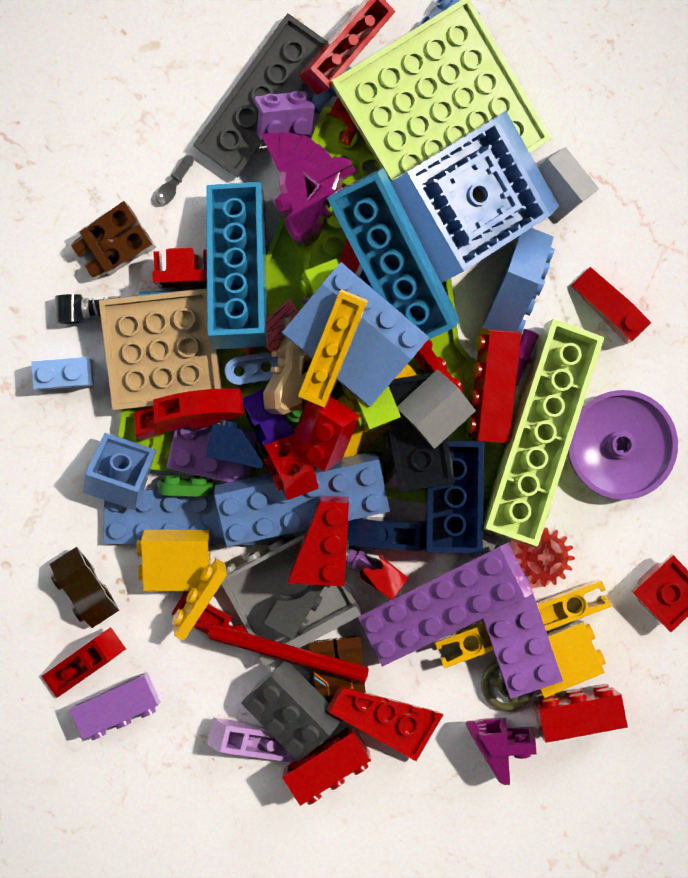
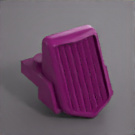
(499, 742)

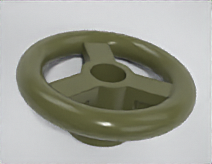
(514, 704)

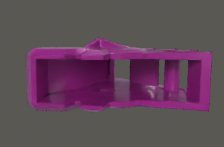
(305, 166)

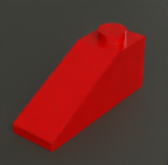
(611, 305)
(83, 662)

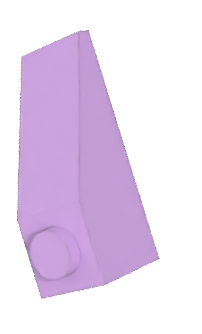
(245, 740)

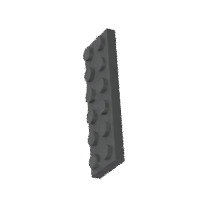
(232, 132)

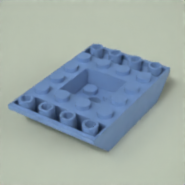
(441, 202)

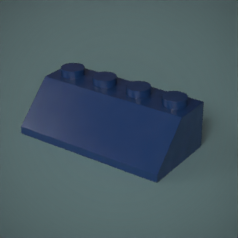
(456, 509)

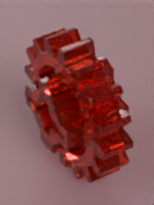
(556, 557)

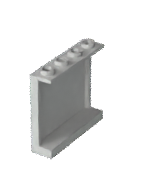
(264, 575)

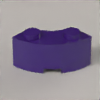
(266, 426)

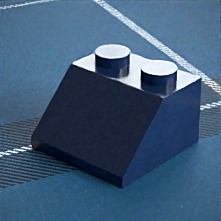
(232, 445)

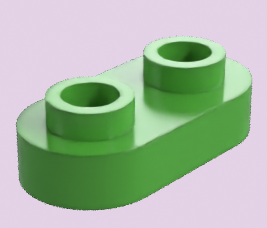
(174, 486)

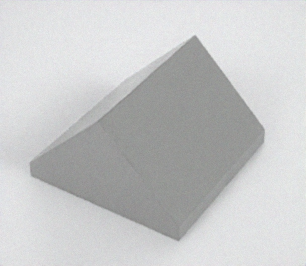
(567, 182)
(436, 408)

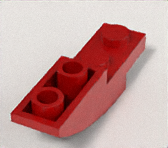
(190, 409)

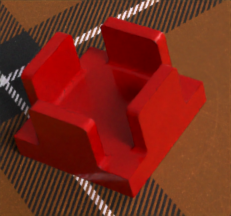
(181, 269)
(665, 592)

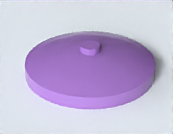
(623, 445)

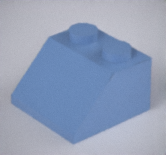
(119, 471)

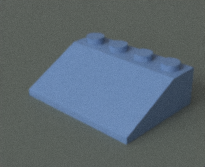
(381, 342)

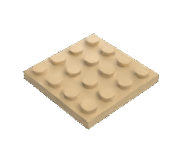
(157, 347)

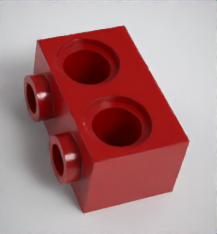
(291, 471)

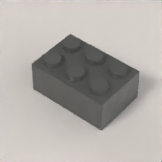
(291, 710)

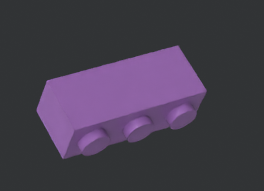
(115, 707)

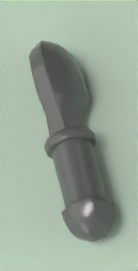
(168, 190)

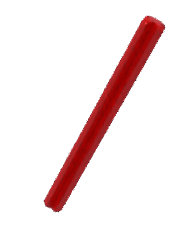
(288, 653)

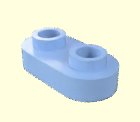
(252, 368)

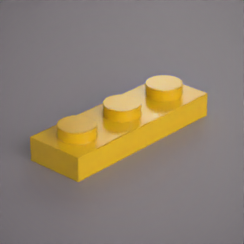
(199, 598)

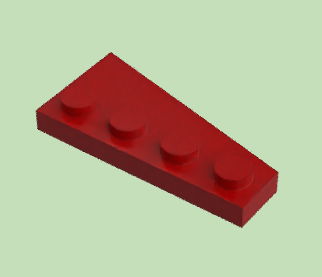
(387, 720)

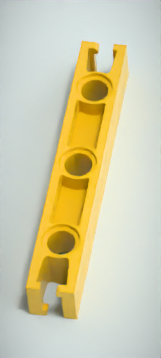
(553, 614)

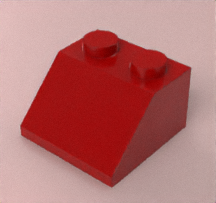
(325, 432)

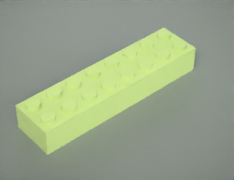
(541, 433)

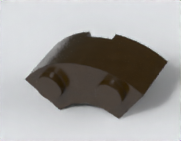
(87, 593)

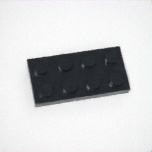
(414, 458)

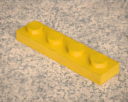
(333, 348)

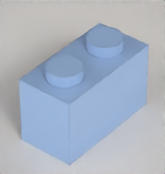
(62, 373)

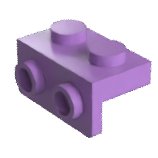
(285, 113)

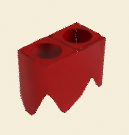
(385, 580)

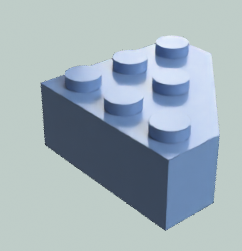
(521, 281)

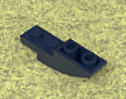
(387, 533)

